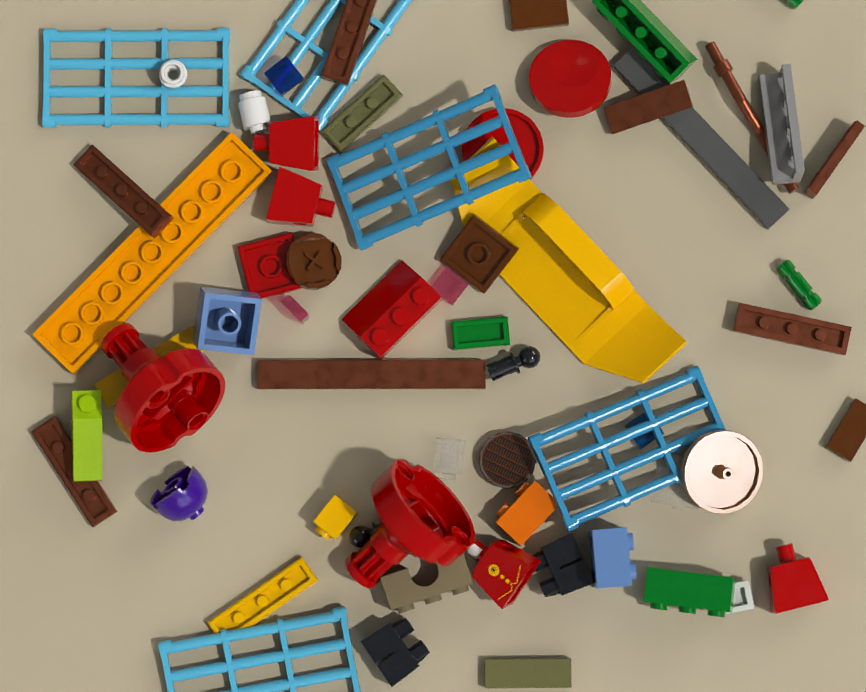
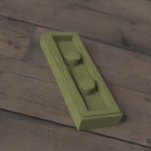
(362, 113)
(528, 673)

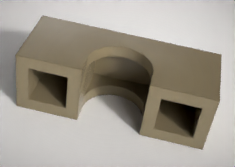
(403, 591)

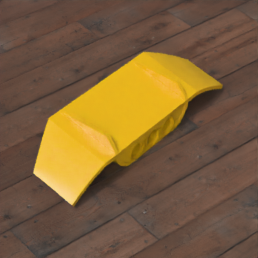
(570, 278)

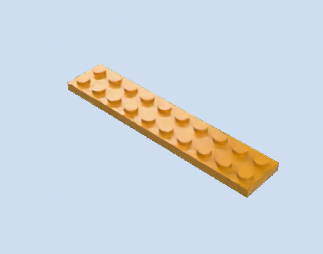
(146, 263)

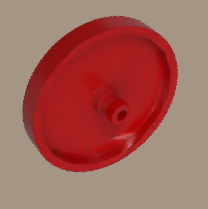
(570, 78)
(525, 131)

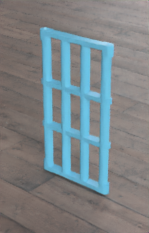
(306, 43)
(109, 91)
(286, 654)

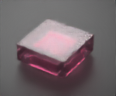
(450, 285)
(295, 309)

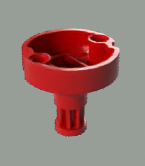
(165, 393)
(416, 519)

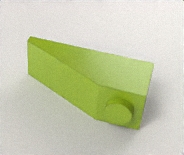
(86, 435)

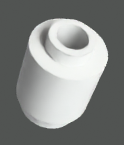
(254, 112)

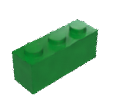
(689, 591)

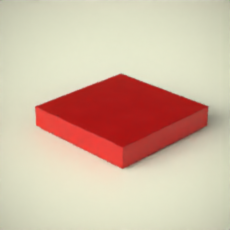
(265, 266)

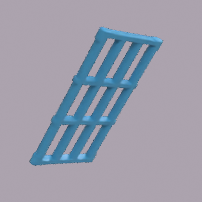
(457, 170)
(602, 445)

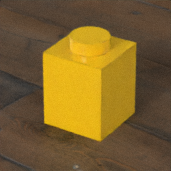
(334, 518)

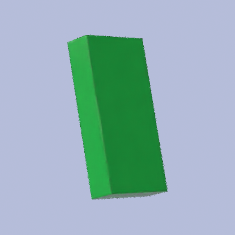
(480, 333)

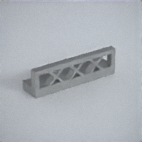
(781, 126)

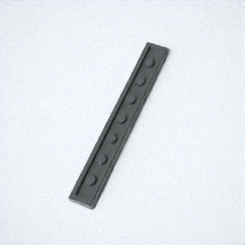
(707, 144)

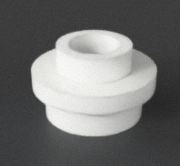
(169, 66)

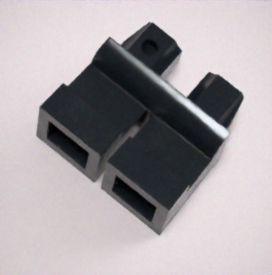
(568, 578)
(402, 661)

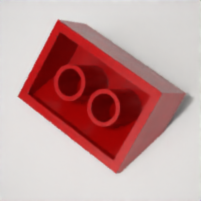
(392, 309)

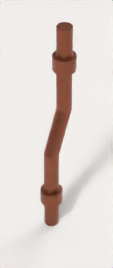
(723, 69)

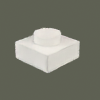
(742, 597)

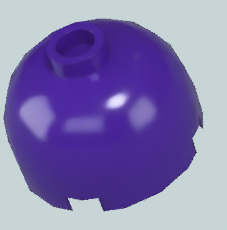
(182, 496)

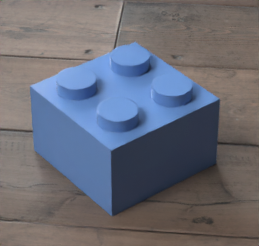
(227, 320)
(611, 557)

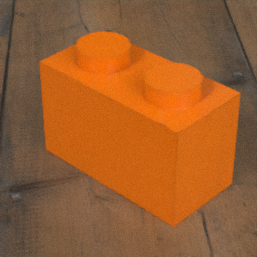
(526, 513)

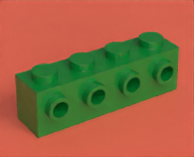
(649, 36)

